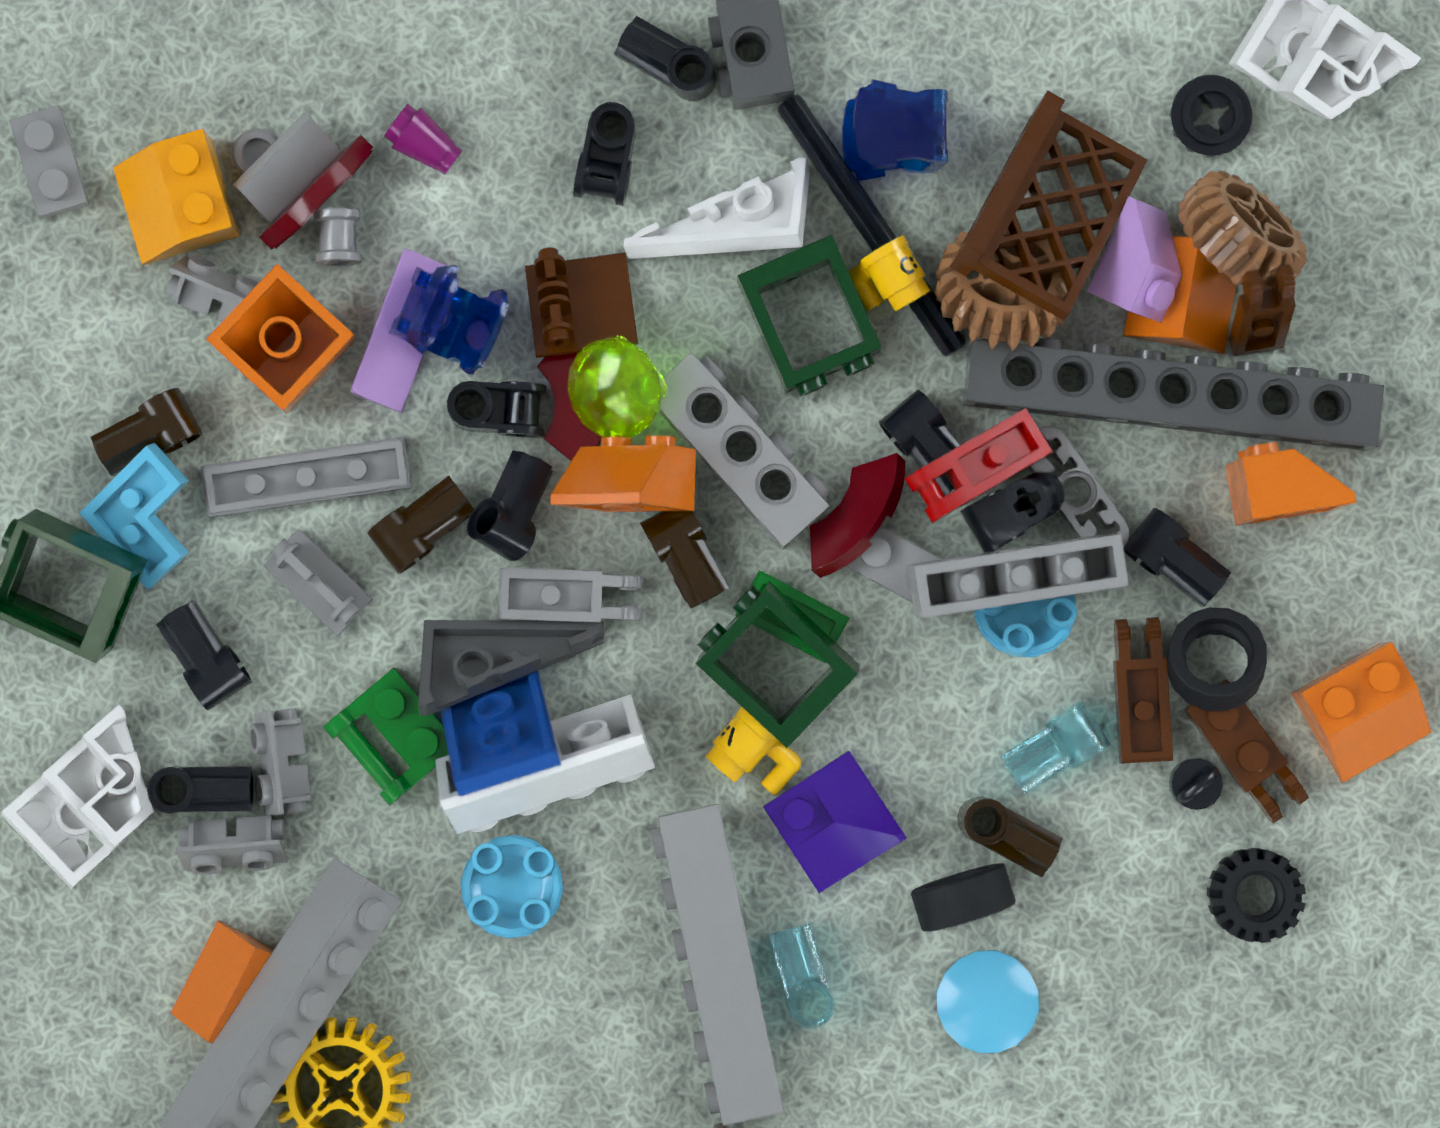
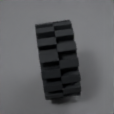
(1284, 908)

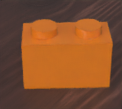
(281, 338)
(629, 477)
(1280, 485)
(1364, 710)

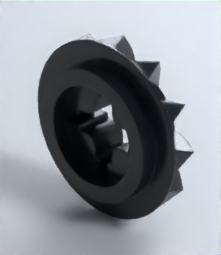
(1216, 93)

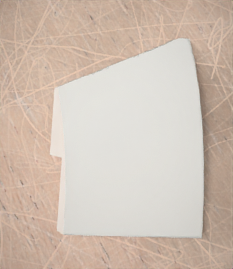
(1327, 55)
(86, 789)

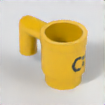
(893, 272)
(742, 747)

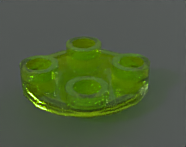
(615, 388)

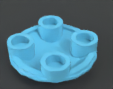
(1028, 627)
(511, 886)
(987, 1001)

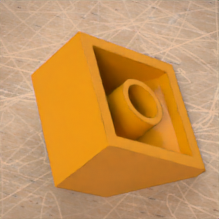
(176, 197)

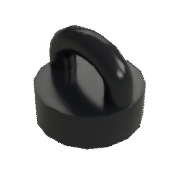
(1195, 783)

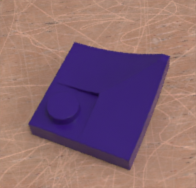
(834, 822)

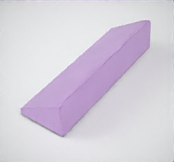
(388, 361)

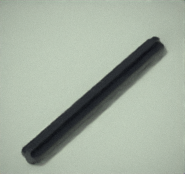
(862, 212)

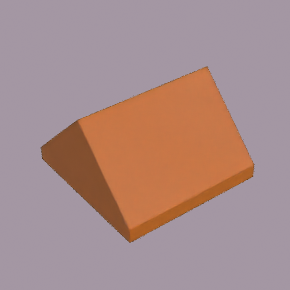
(1199, 309)
(219, 980)

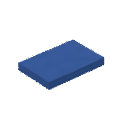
(500, 735)

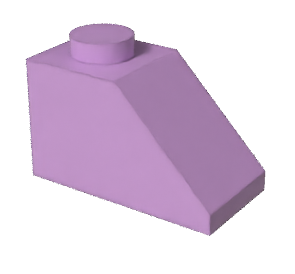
(1139, 262)

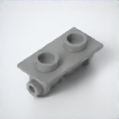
(204, 283)
(317, 582)
(277, 780)
(255, 847)

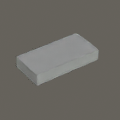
(287, 167)

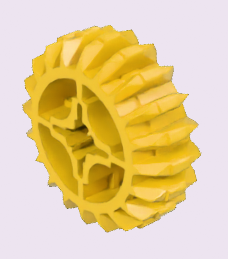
(325, 1068)

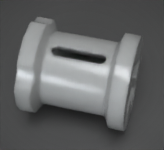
(337, 237)

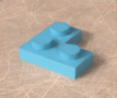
(127, 511)

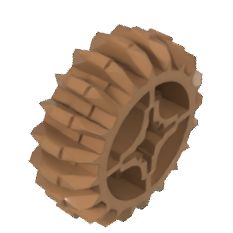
(1240, 228)
(991, 308)

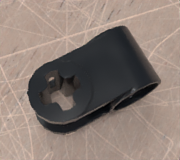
(606, 158)
(501, 408)
(1008, 511)

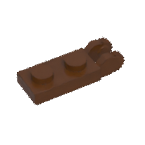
(1263, 313)
(1142, 697)
(1247, 754)

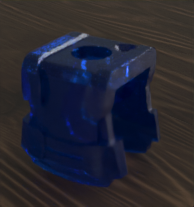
(894, 130)
(470, 321)

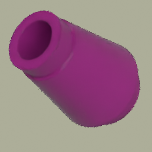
(422, 139)

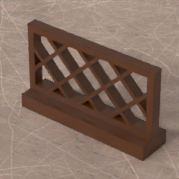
(1008, 196)

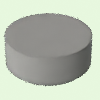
(250, 147)

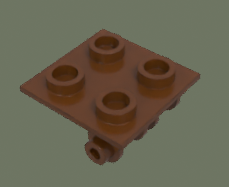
(578, 301)

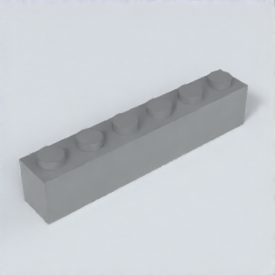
(719, 964)
(285, 1003)

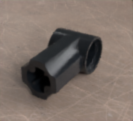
(663, 58)
(920, 432)
(505, 518)
(1169, 553)
(207, 662)
(207, 789)

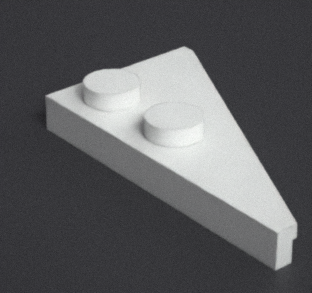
(734, 221)

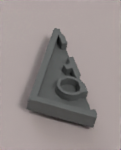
(479, 655)

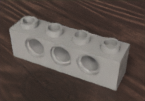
(779, 518)
(1017, 575)

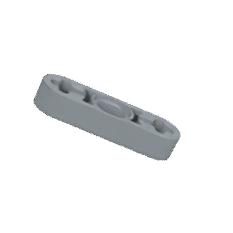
(1096, 492)

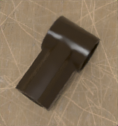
(160, 420)
(414, 529)
(681, 544)
(1012, 836)

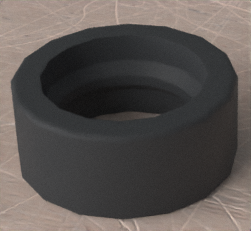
(1217, 622)
(963, 897)

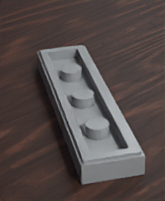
(306, 477)

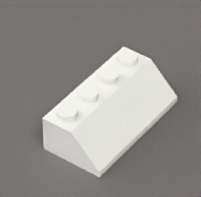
(593, 749)

